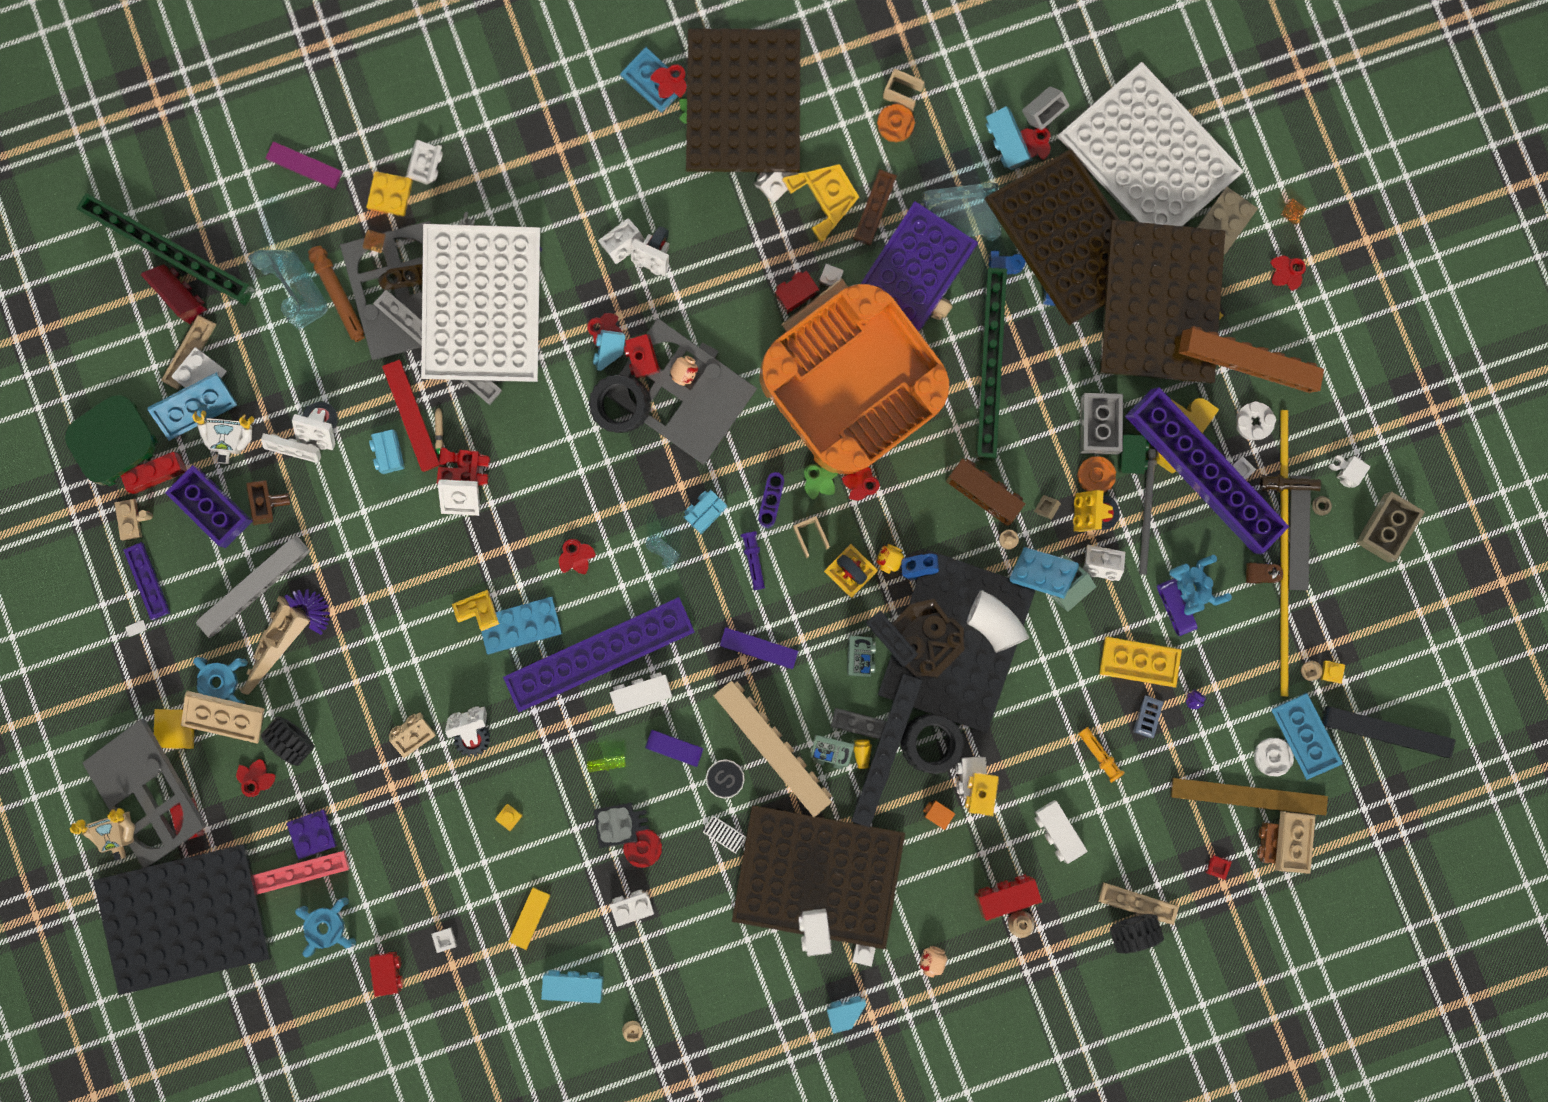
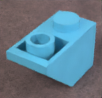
(610, 348)
(844, 1015)

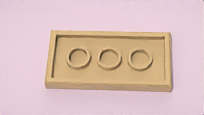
(222, 717)

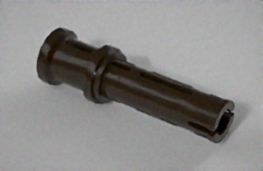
(1266, 483)

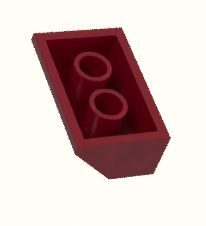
(175, 292)

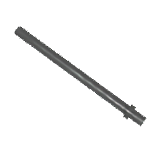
(1147, 511)

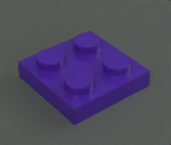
(311, 834)

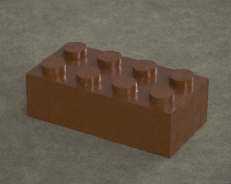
(985, 492)

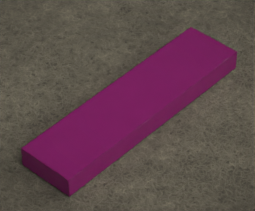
(304, 165)

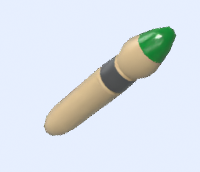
(439, 430)

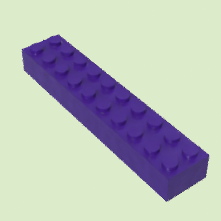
(1207, 471)

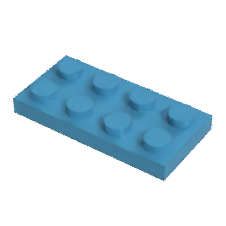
(176, 411)
(522, 626)
(1307, 736)

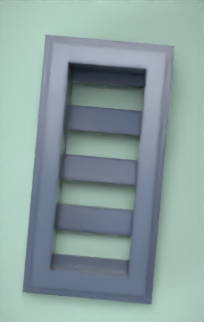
(1137, 728)

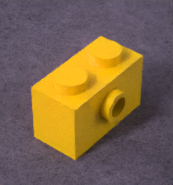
(982, 794)

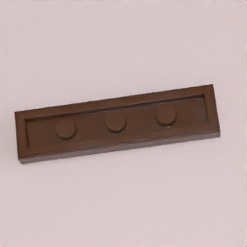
(875, 207)

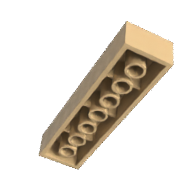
(772, 748)

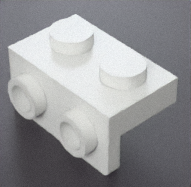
(424, 162)
(772, 184)

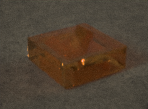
(1293, 211)
(374, 241)

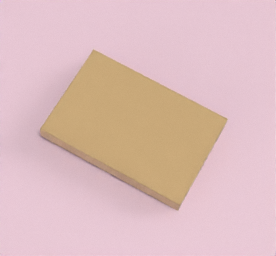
(1295, 842)

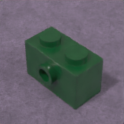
(1132, 457)

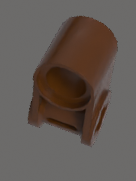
(1259, 573)

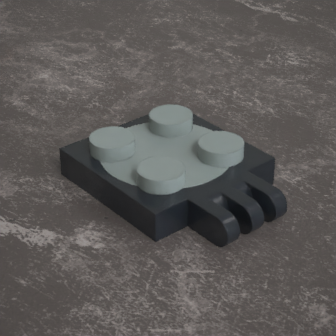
(618, 825)

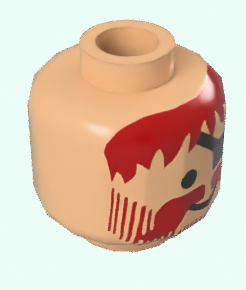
(684, 370)
(933, 961)

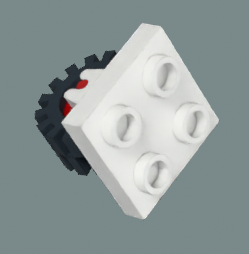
(469, 731)

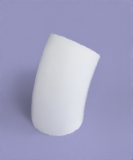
(996, 622)

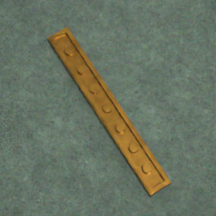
(1249, 796)

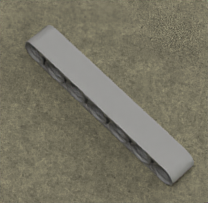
(252, 586)

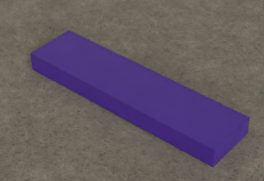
(146, 581)
(759, 648)

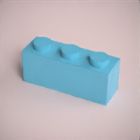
(1008, 138)
(572, 987)

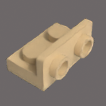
(411, 734)

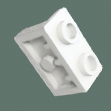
(619, 240)
(1104, 562)
(631, 908)

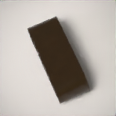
(399, 279)

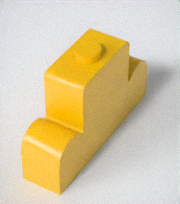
(1200, 413)

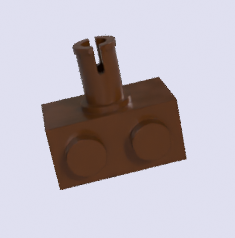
(262, 502)

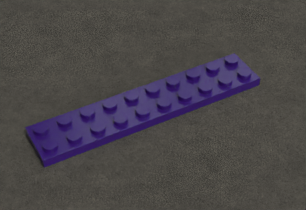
(598, 654)

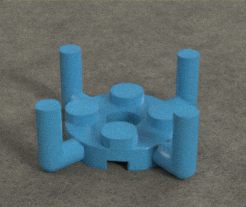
(1188, 576)
(224, 672)
(335, 927)

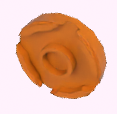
(895, 122)
(1096, 474)

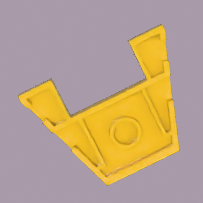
(832, 192)

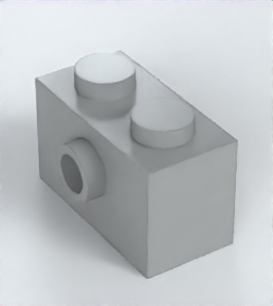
(1045, 108)

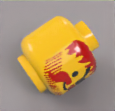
(890, 558)

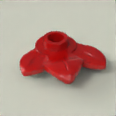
(668, 83)
(1034, 145)
(1286, 274)
(606, 322)
(857, 484)
(578, 559)
(255, 775)

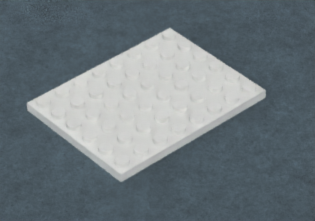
(1150, 151)
(480, 303)

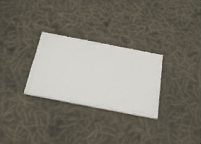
(136, 628)

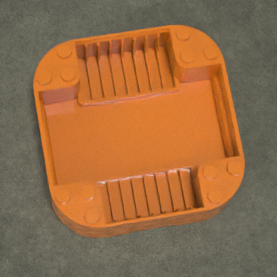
(854, 379)

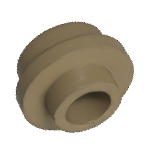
(1327, 505)

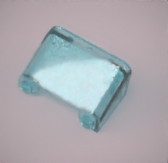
(965, 208)
(305, 299)

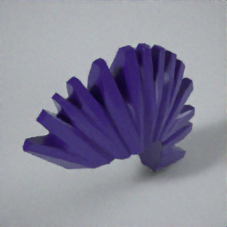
(312, 608)

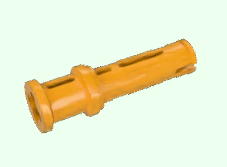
(1106, 763)

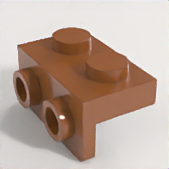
(1269, 839)

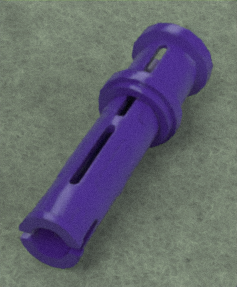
(752, 550)

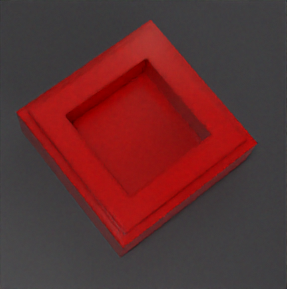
(1218, 867)

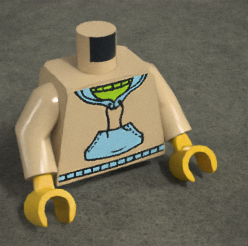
(109, 833)

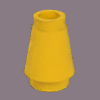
(862, 753)

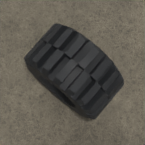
(287, 741)
(1136, 933)

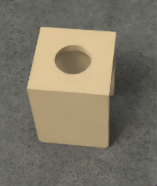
(907, 80)
(814, 519)

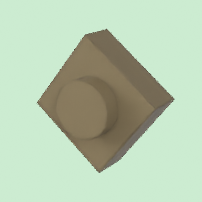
(1047, 507)

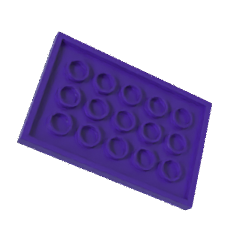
(920, 263)

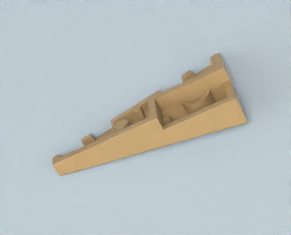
(282, 631)

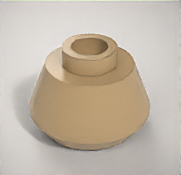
(942, 309)
(1018, 918)

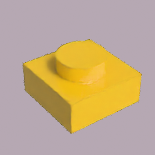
(1332, 672)
(508, 817)

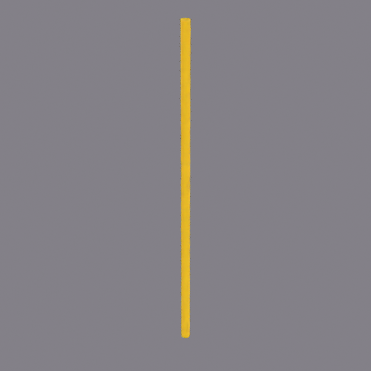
(1284, 556)

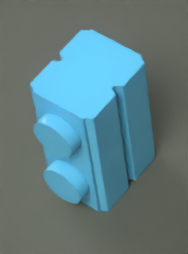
(387, 452)
(705, 511)

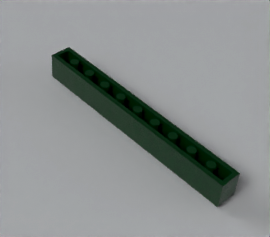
(165, 249)
(991, 364)

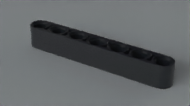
(1388, 732)

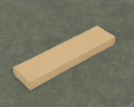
(814, 304)
(196, 337)
(1138, 903)

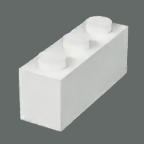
(641, 693)
(1059, 832)

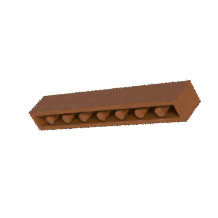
(1251, 360)

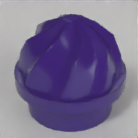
(1195, 700)

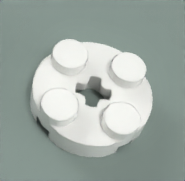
(1266, 420)

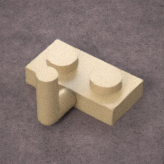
(129, 519)

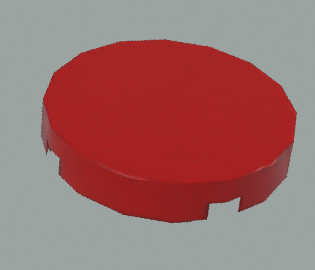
(645, 851)

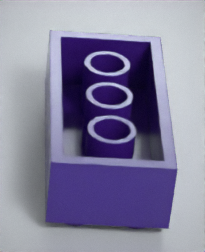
(208, 506)

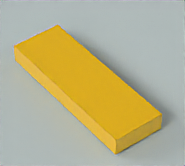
(529, 918)

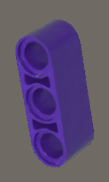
(771, 491)
(1175, 607)
(674, 748)

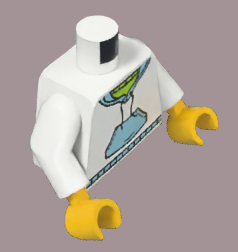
(224, 435)

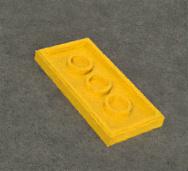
(1140, 661)

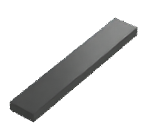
(1299, 538)

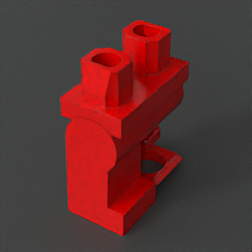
(467, 469)

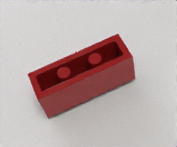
(153, 472)

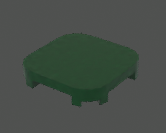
(110, 440)

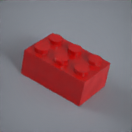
(1007, 897)

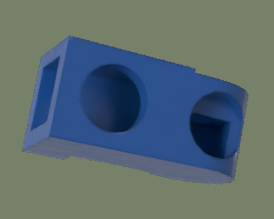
(1013, 264)
(919, 566)

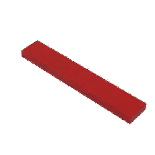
(411, 415)

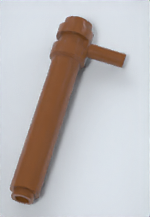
(324, 267)

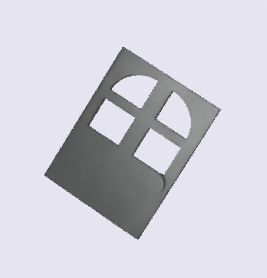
(381, 333)
(705, 410)
(124, 769)

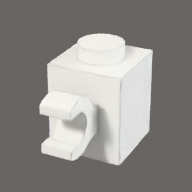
(1351, 471)

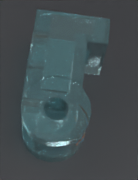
(666, 552)

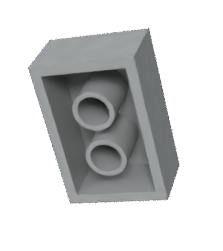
(1101, 423)

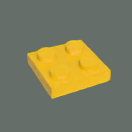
(389, 193)

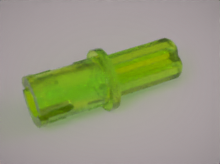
(606, 763)

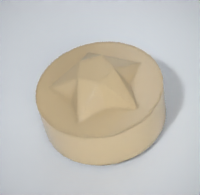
(1008, 539)
(1311, 670)
(632, 1031)

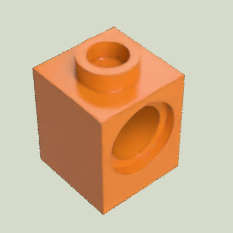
(938, 814)

